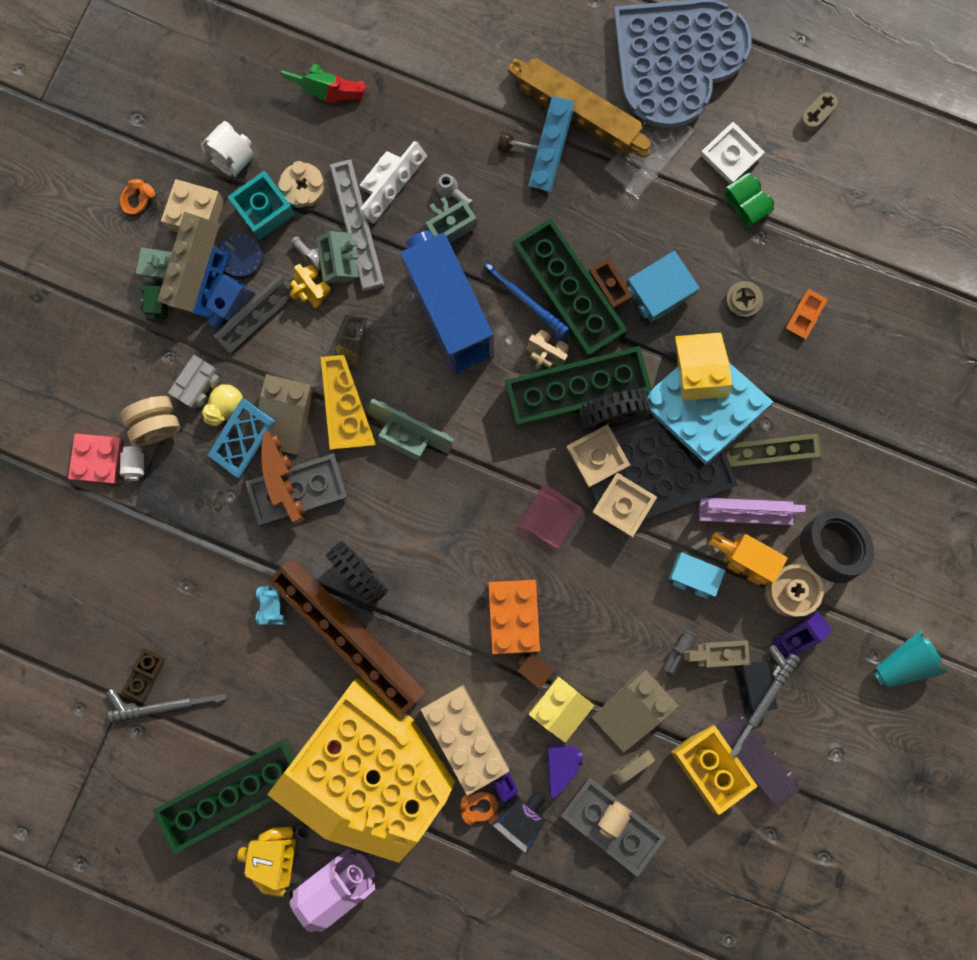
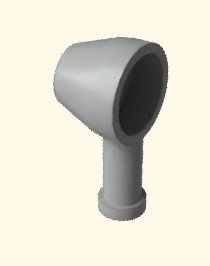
(451, 189)
(310, 256)

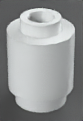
(132, 463)

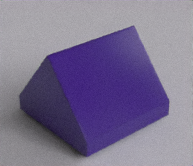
(504, 787)

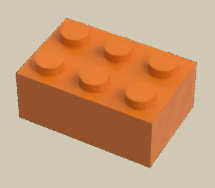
(514, 616)

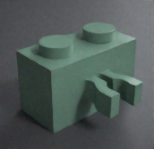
(453, 221)
(337, 257)
(152, 265)

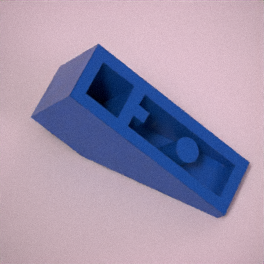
(211, 278)

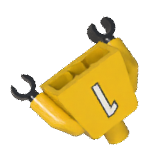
(271, 860)

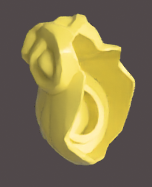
(221, 404)

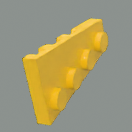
(344, 410)

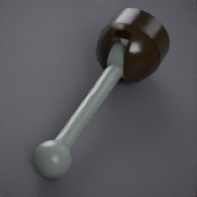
(507, 141)

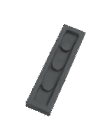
(254, 314)

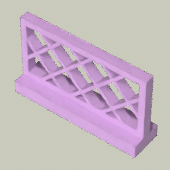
(748, 511)

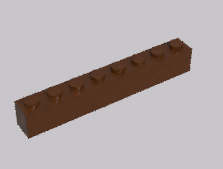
(346, 636)

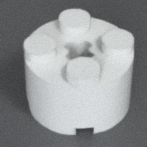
(228, 149)

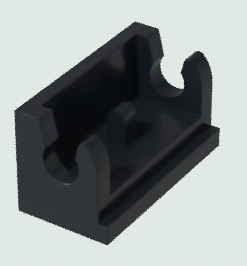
(753, 684)

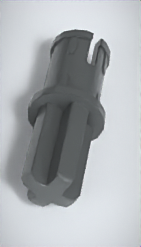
(677, 656)

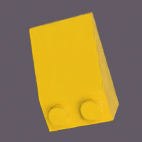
(703, 366)

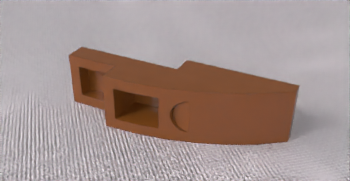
(275, 471)

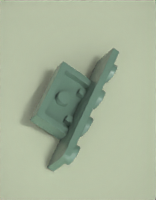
(407, 433)

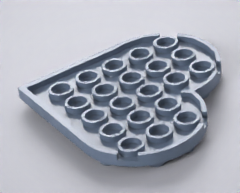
(675, 55)

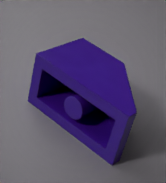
(802, 635)
(562, 766)

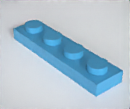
(551, 143)

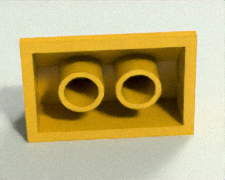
(713, 769)

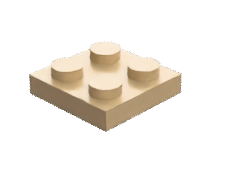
(598, 456)
(624, 505)

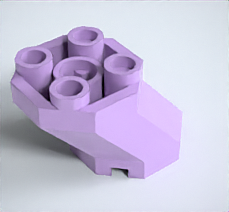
(333, 891)

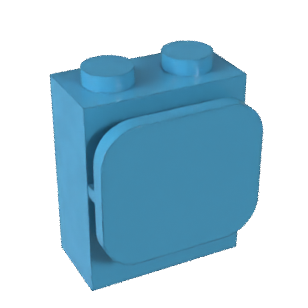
(662, 287)

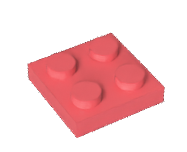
(95, 458)

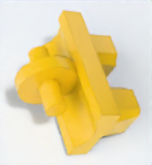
(306, 288)

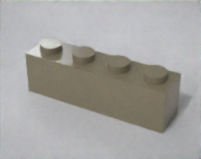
(188, 262)

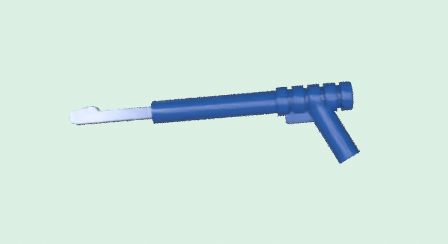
(559, 328)

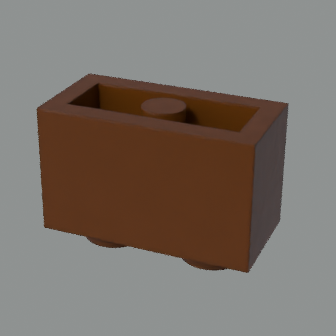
(611, 284)

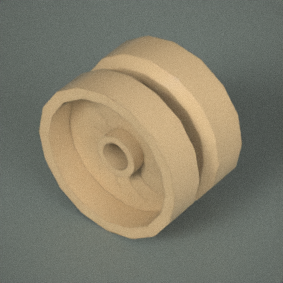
(150, 421)
(807, 591)

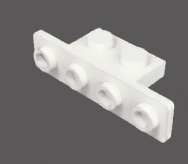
(389, 178)

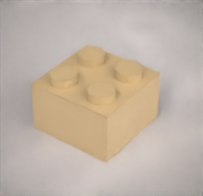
(193, 200)

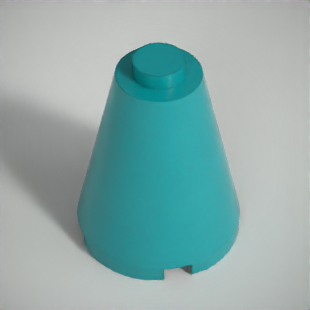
(910, 663)

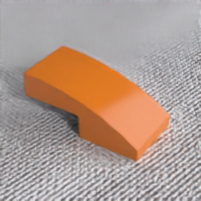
(806, 313)

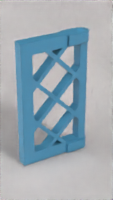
(223, 438)

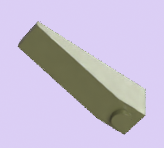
(775, 451)

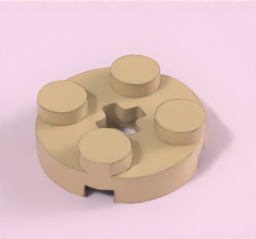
(297, 173)

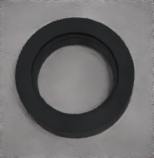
(855, 534)

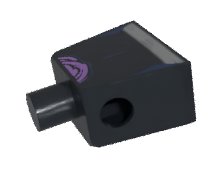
(520, 821)

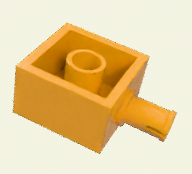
(750, 557)

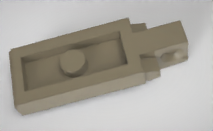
(720, 653)

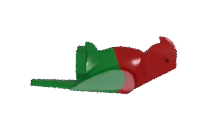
(327, 86)

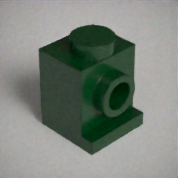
(150, 306)

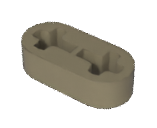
(821, 114)
(633, 767)

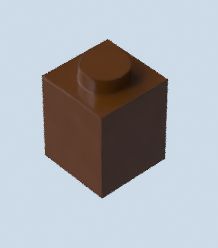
(534, 669)

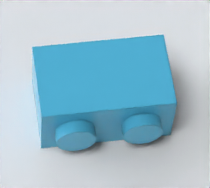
(696, 575)

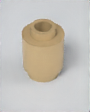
(614, 820)

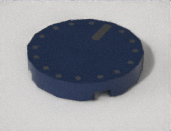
(244, 255)

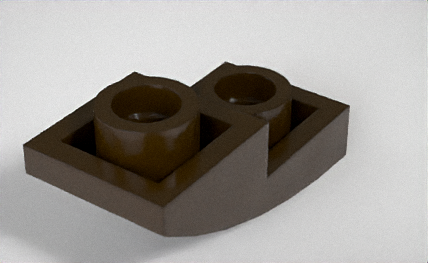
(143, 676)

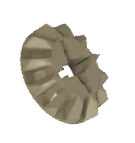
(749, 290)

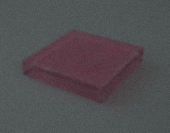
(551, 515)

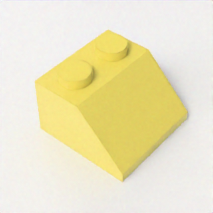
(561, 709)

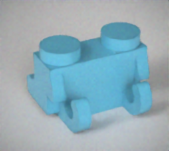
(269, 607)

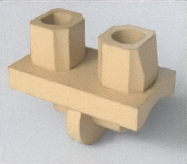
(545, 353)

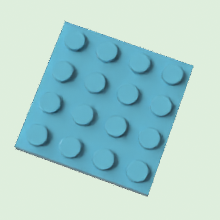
(711, 423)

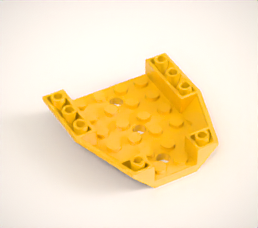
(333, 790)

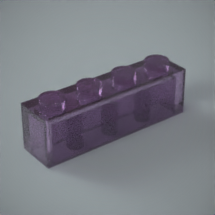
(758, 762)

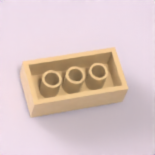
(465, 739)

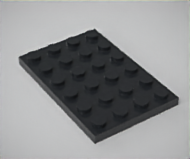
(666, 469)

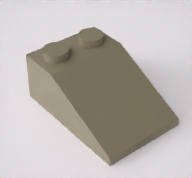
(289, 406)
(634, 710)

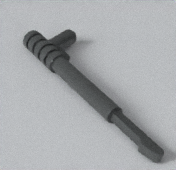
(781, 674)
(132, 711)

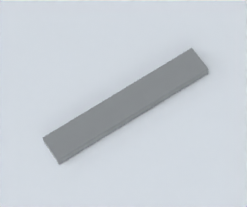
(357, 224)

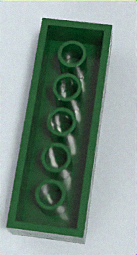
(569, 289)
(566, 388)
(223, 797)

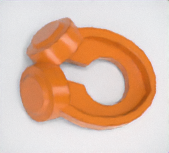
(146, 193)
(471, 817)

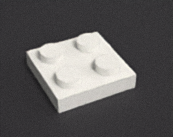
(732, 153)

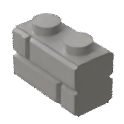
(195, 382)

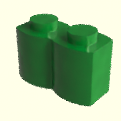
(749, 200)

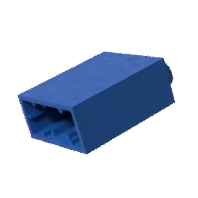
(447, 301)

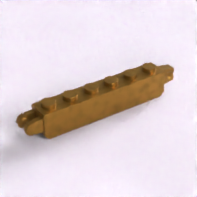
(590, 111)

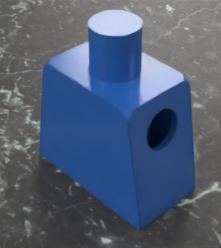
(227, 300)

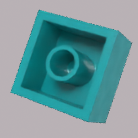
(261, 205)

